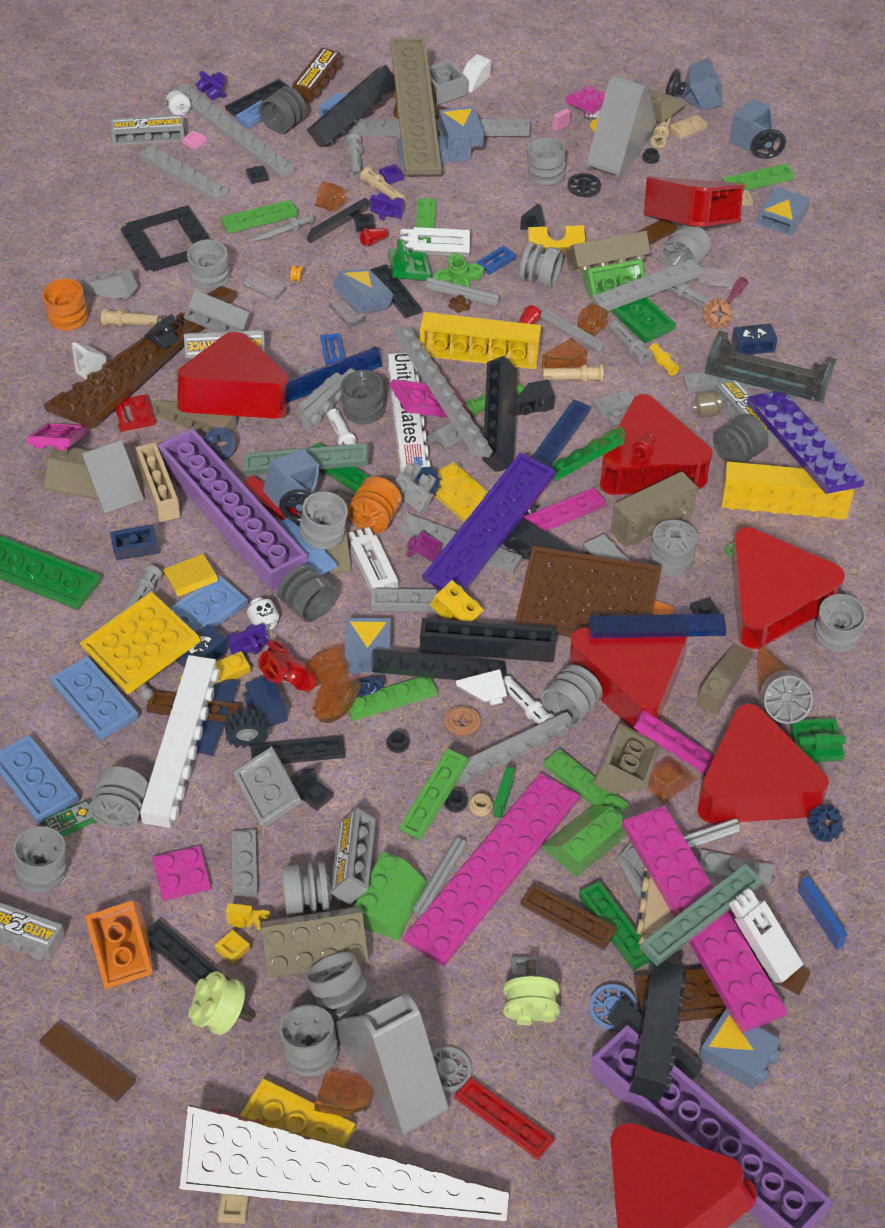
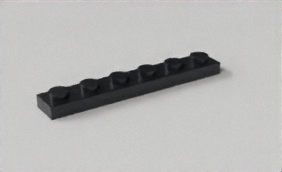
(432, 665)

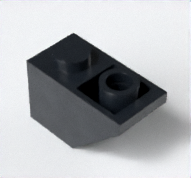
(535, 398)

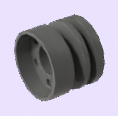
(282, 109)
(362, 397)
(741, 439)
(307, 593)

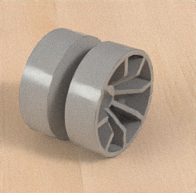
(686, 244)
(786, 697)

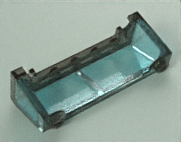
(769, 374)

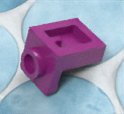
(424, 545)

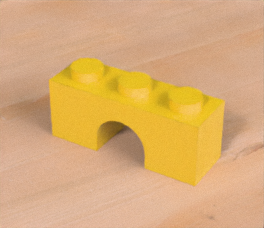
(571, 234)

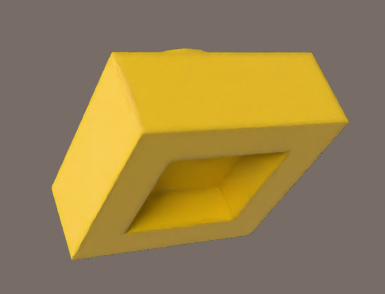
(232, 947)

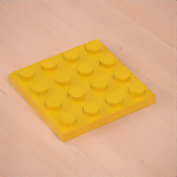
(139, 642)

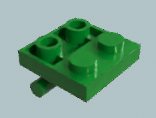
(408, 264)
(819, 739)

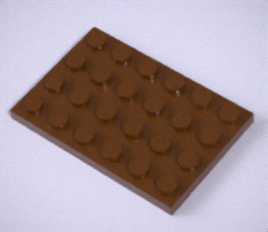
(571, 586)

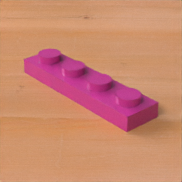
(567, 510)
(673, 741)

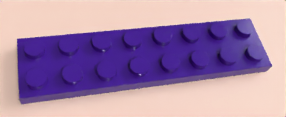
(805, 442)
(490, 523)

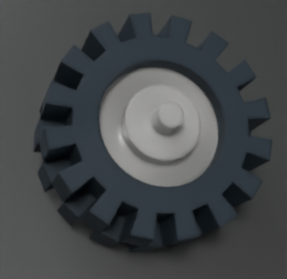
(246, 728)

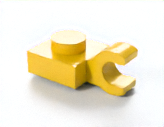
(244, 915)

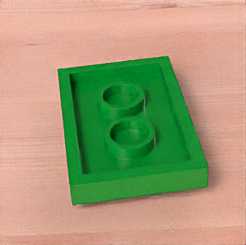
(644, 319)

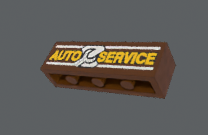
(317, 74)

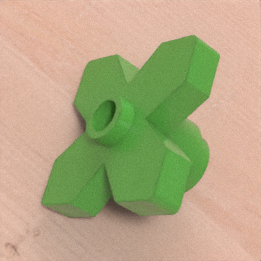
(459, 271)

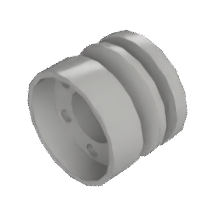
(546, 161)
(536, 263)
(208, 264)
(323, 520)
(673, 547)
(840, 623)
(572, 692)
(118, 797)
(39, 859)
(305, 889)
(338, 985)
(308, 1040)

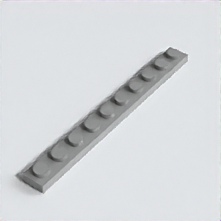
(491, 127)
(236, 133)
(443, 393)

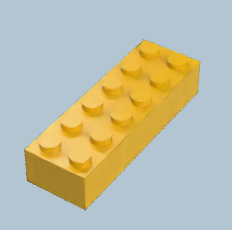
(480, 339)
(780, 491)

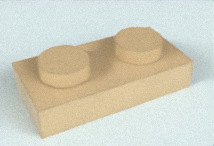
(688, 126)

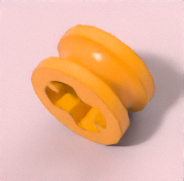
(296, 273)

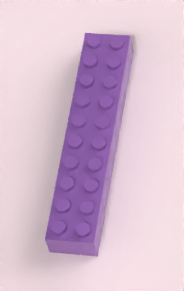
(231, 507)
(693, 1116)

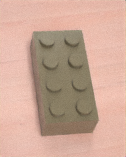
(607, 250)
(640, 513)
(301, 941)

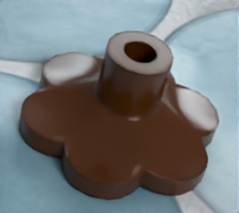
(459, 304)

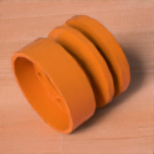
(65, 304)
(374, 504)

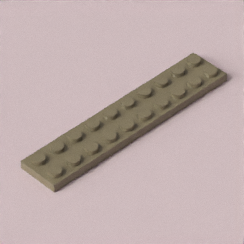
(415, 106)

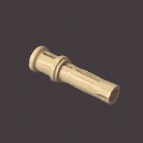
(661, 133)
(377, 182)
(124, 318)
(582, 373)

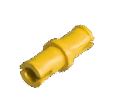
(664, 359)

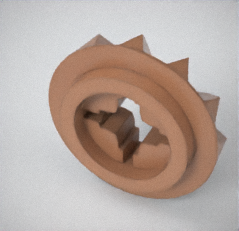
(711, 319)
(453, 717)

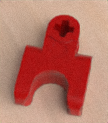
(280, 665)

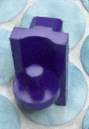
(212, 82)
(386, 207)
(248, 640)

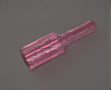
(737, 289)

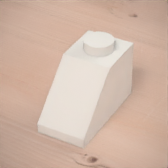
(477, 71)
(87, 359)
(484, 687)

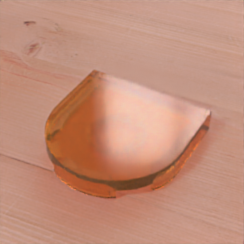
(334, 700)
(343, 1094)

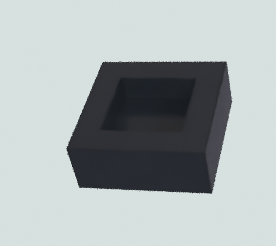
(257, 174)
(363, 221)
(704, 607)

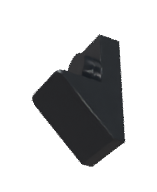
(532, 218)
(162, 333)
(310, 788)

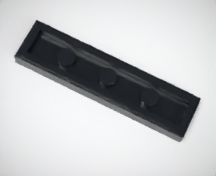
(260, 94)
(337, 220)
(402, 298)
(304, 750)
(179, 952)
(625, 1015)

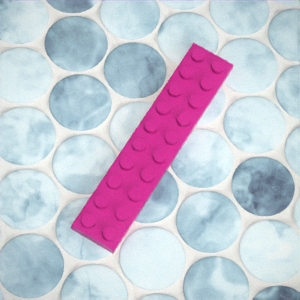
(491, 869)
(721, 945)

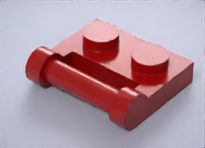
(140, 412)

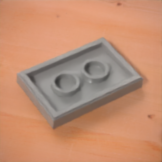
(112, 476)
(267, 787)

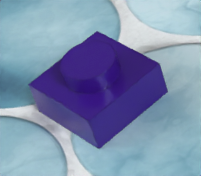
(391, 174)

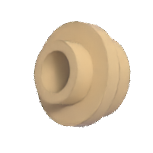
(481, 799)

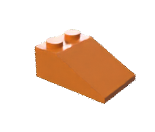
(120, 943)

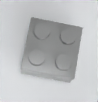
(447, 82)

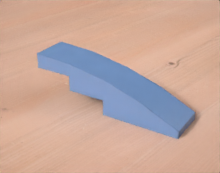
(316, 558)

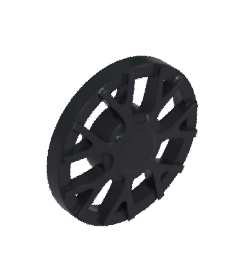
(584, 185)

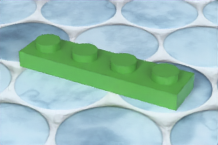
(762, 177)
(425, 215)
(258, 216)
(392, 697)
(582, 781)
(434, 794)

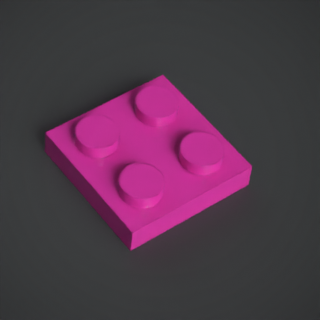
(587, 99)
(181, 873)

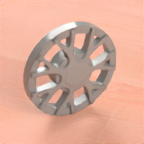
(448, 1068)

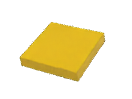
(190, 575)

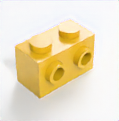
(455, 604)

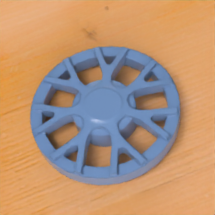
(609, 1004)

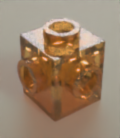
(329, 196)
(592, 319)

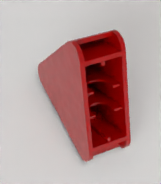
(693, 201)
(232, 380)
(673, 452)
(777, 586)
(631, 671)
(759, 774)
(674, 1182)

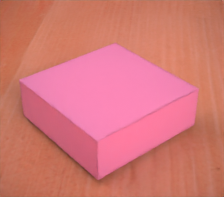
(561, 119)
(194, 140)

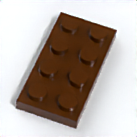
(699, 994)

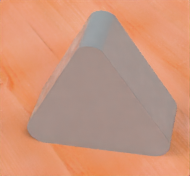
(622, 127)
(396, 1059)

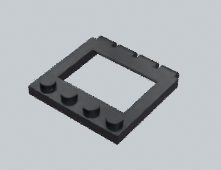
(144, 250)

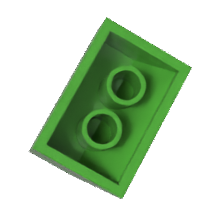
(611, 276)
(586, 838)
(390, 896)

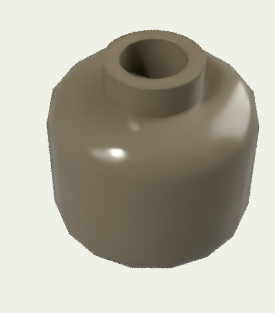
(707, 404)

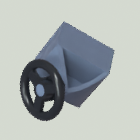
(701, 86)
(754, 128)
(291, 481)

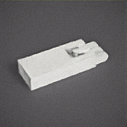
(442, 241)
(377, 572)
(773, 945)

